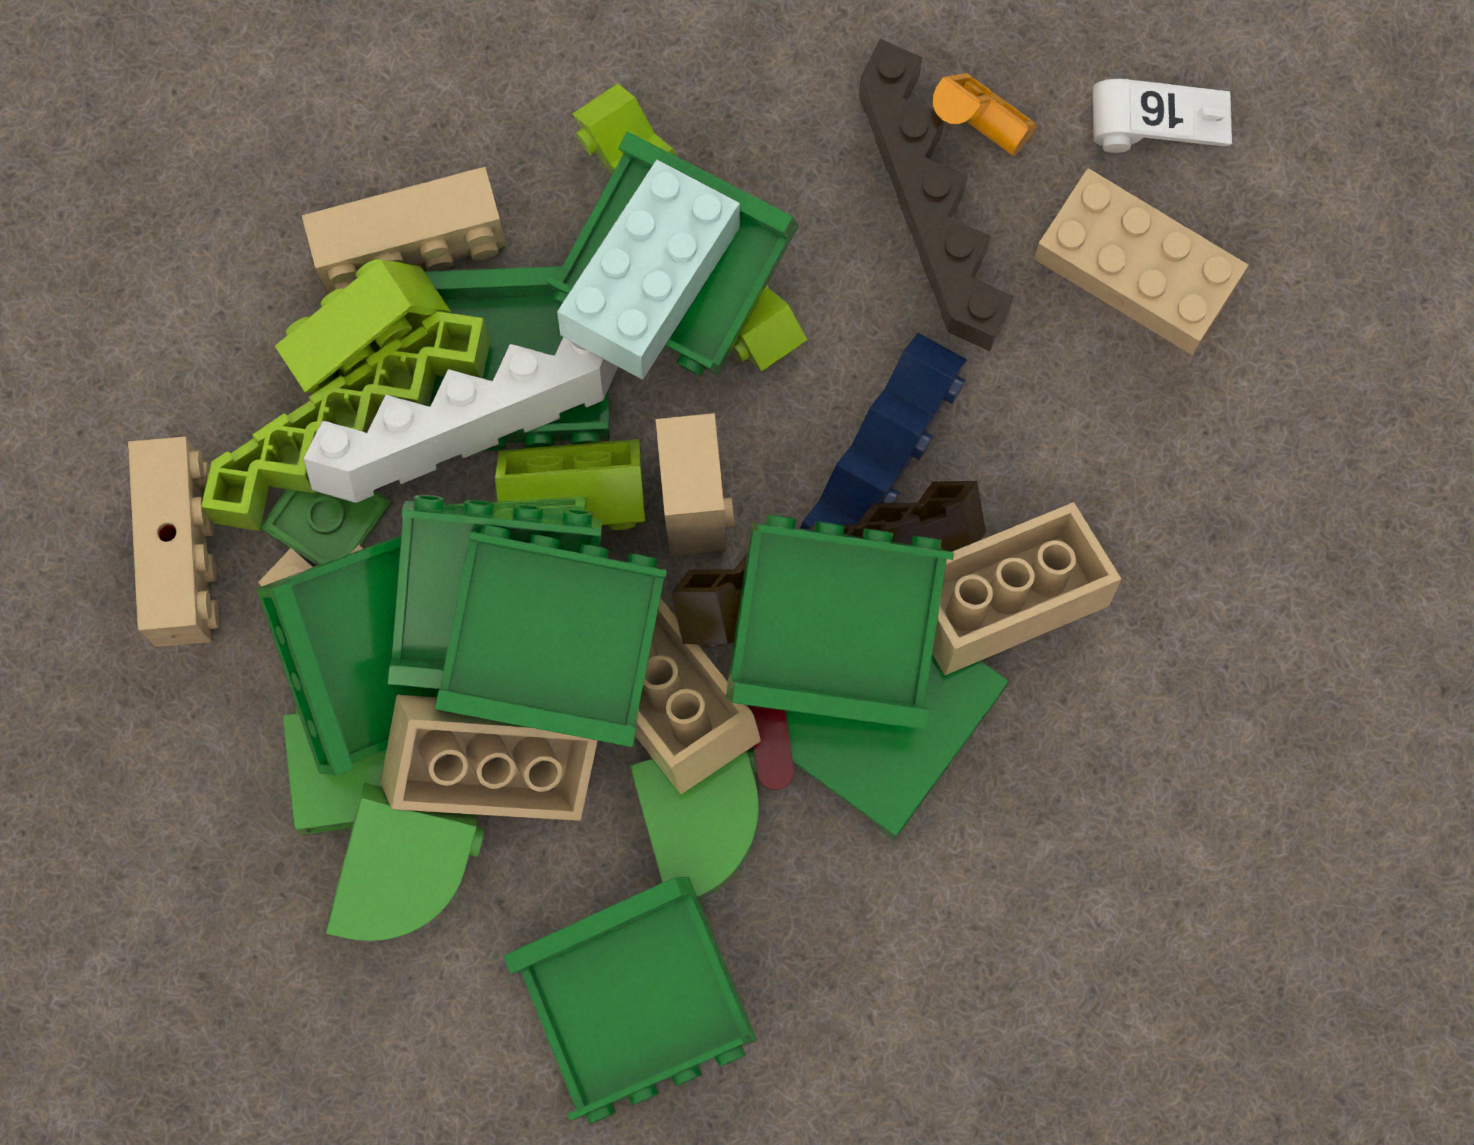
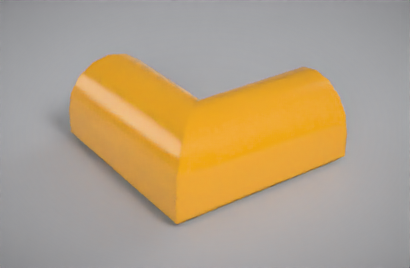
(967, 100)

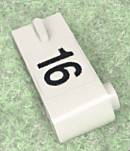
(1141, 109)

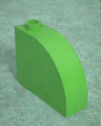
(319, 799)
(705, 828)
(399, 868)

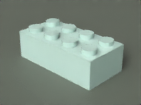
(649, 269)

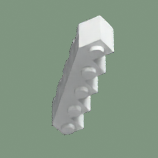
(462, 420)

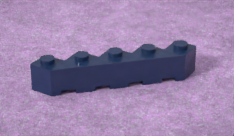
(891, 433)

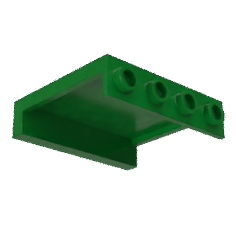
(734, 285)
(521, 313)
(432, 569)
(837, 622)
(551, 636)
(337, 649)
(889, 767)
(634, 998)

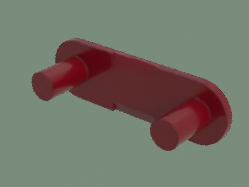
(773, 751)

